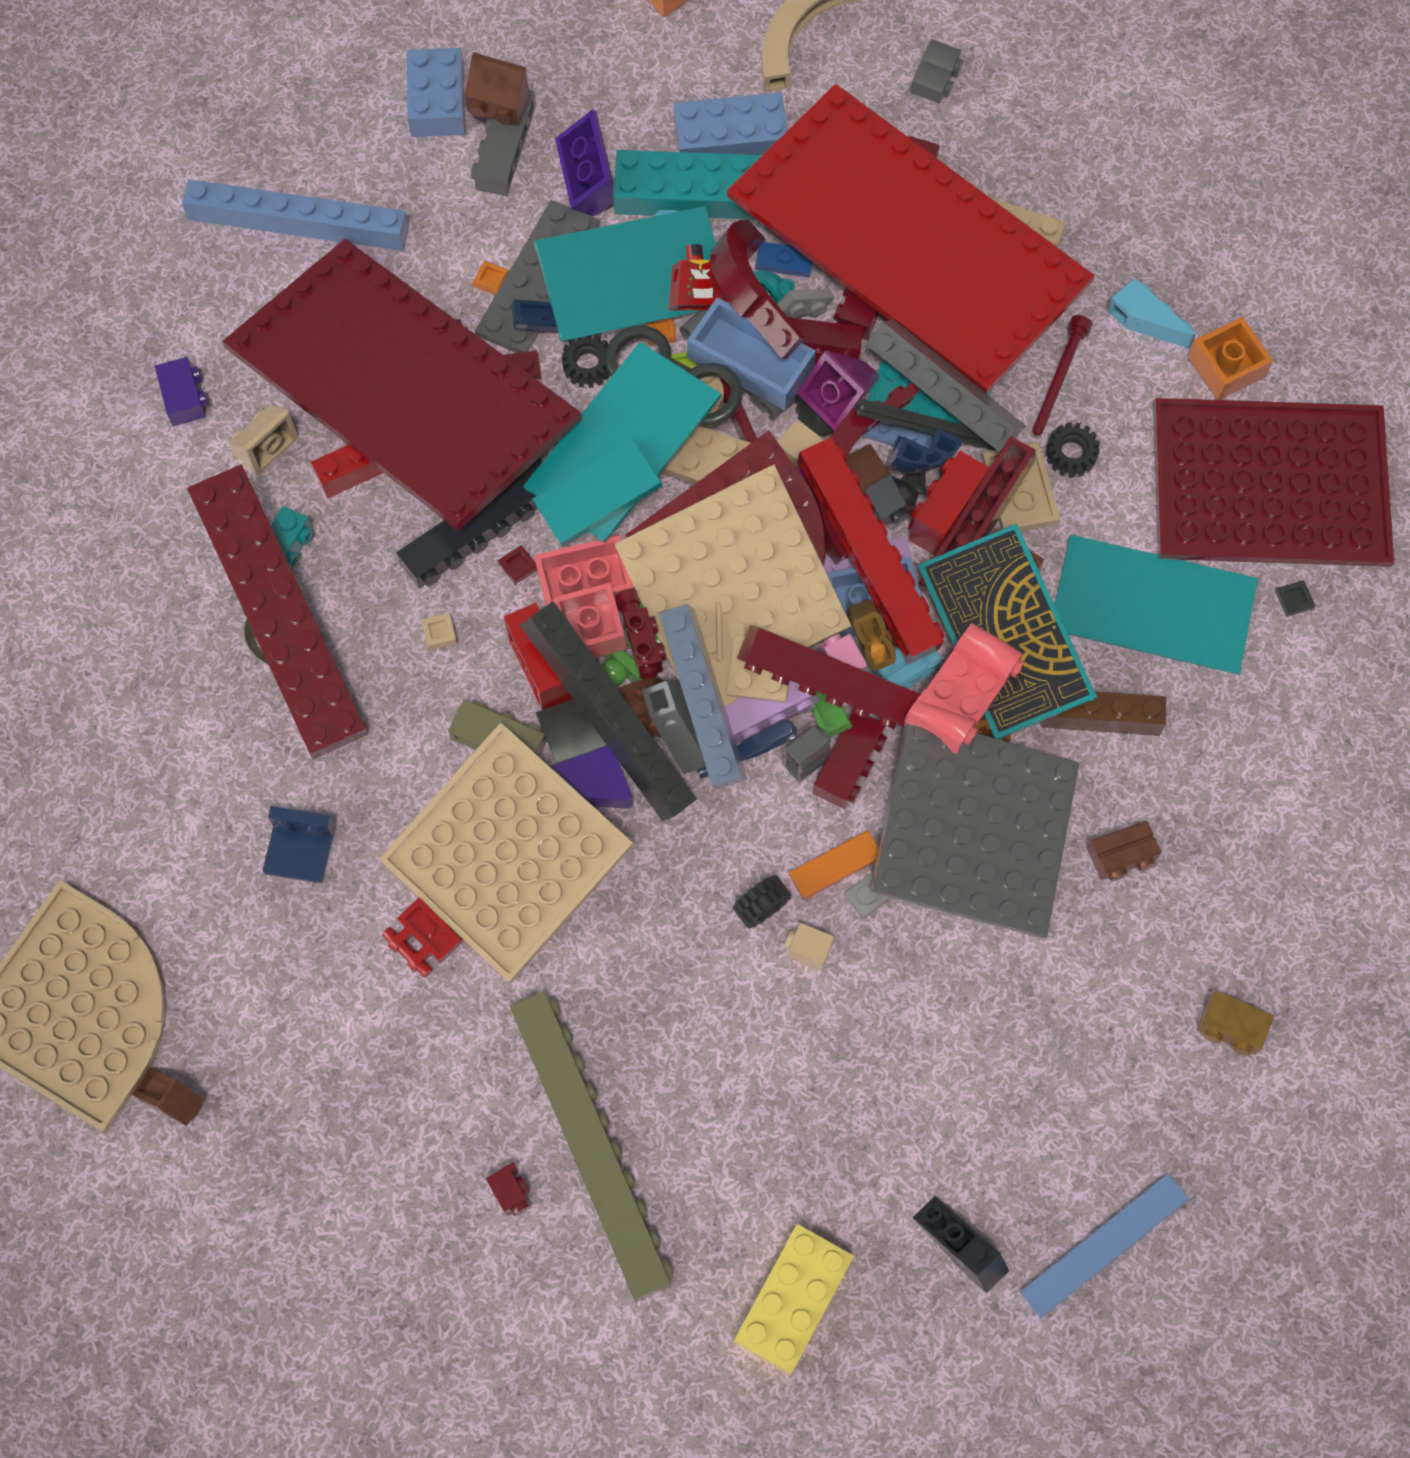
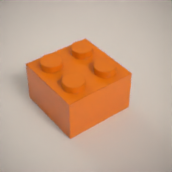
(1230, 358)

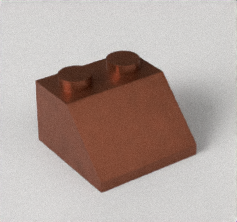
(496, 89)

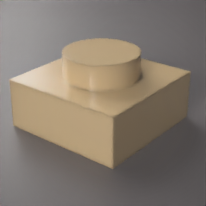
(439, 631)

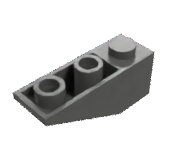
(673, 721)

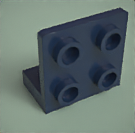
(298, 844)

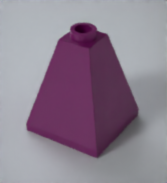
(837, 386)

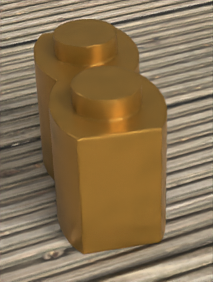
(871, 635)

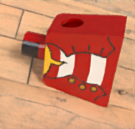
(693, 283)

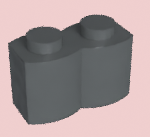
(936, 70)
(806, 753)

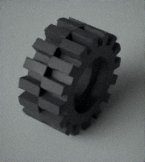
(580, 374)
(1077, 435)
(762, 901)

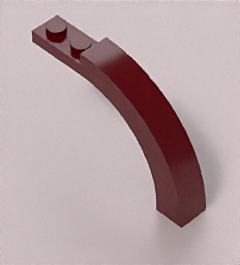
(744, 291)
(846, 435)

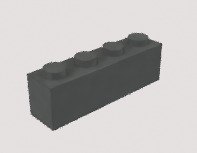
(501, 153)

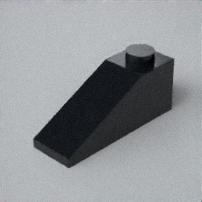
(892, 499)

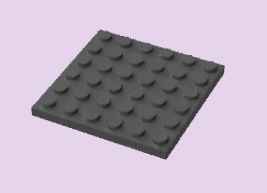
(976, 830)

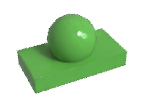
(620, 667)
(830, 717)

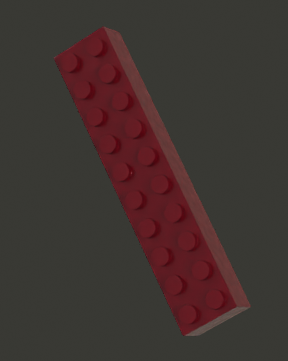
(277, 611)

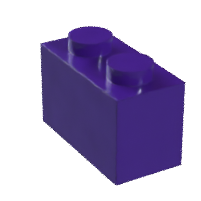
(180, 391)

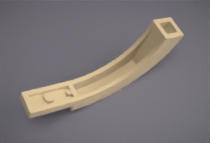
(780, 36)

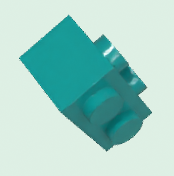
(292, 533)

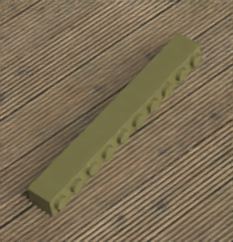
(590, 1146)

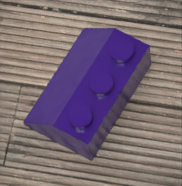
(586, 165)

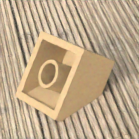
(264, 438)

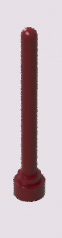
(1078, 328)

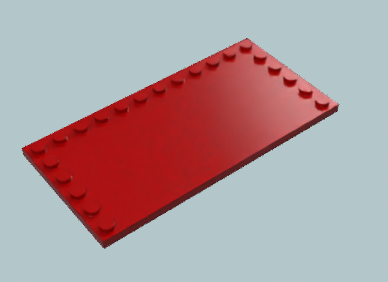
(911, 237)

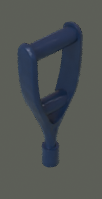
(763, 742)

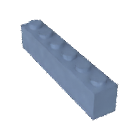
(702, 696)

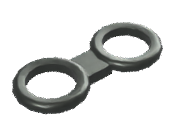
(699, 371)

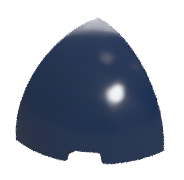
(912, 458)

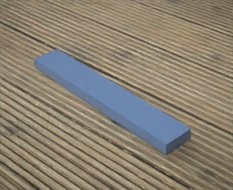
(1104, 1246)

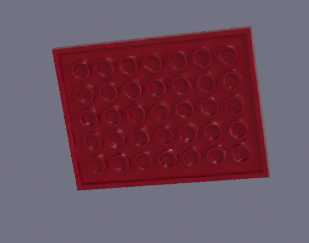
(1272, 482)

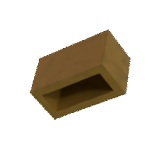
(1235, 1023)

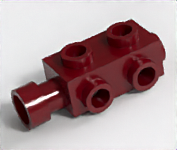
(640, 633)

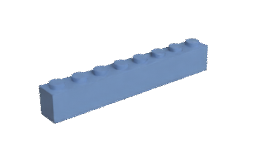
(295, 215)

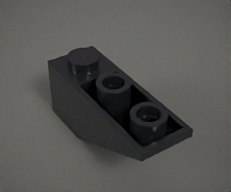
(962, 1244)

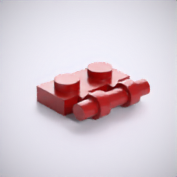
(429, 931)

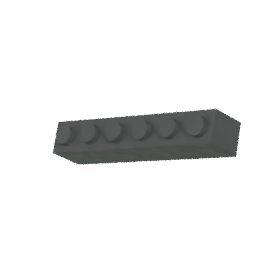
(945, 384)

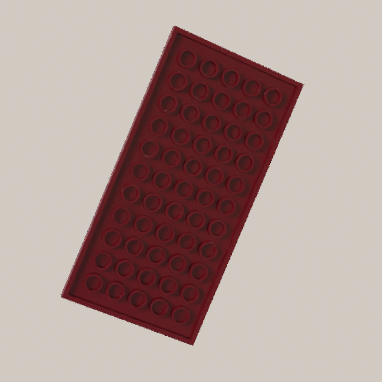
(402, 383)

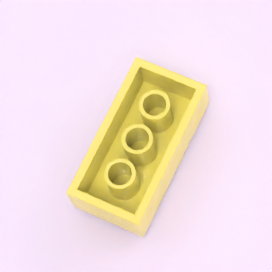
(793, 1299)

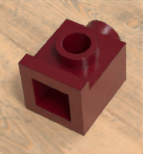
(509, 1190)

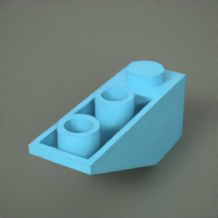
(1144, 313)

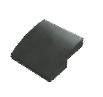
(568, 731)

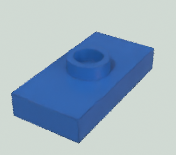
(783, 260)

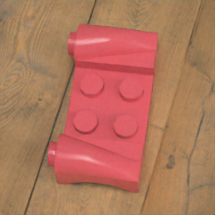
(965, 687)

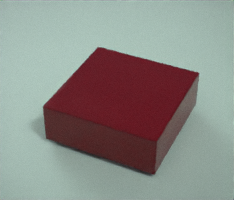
(517, 564)

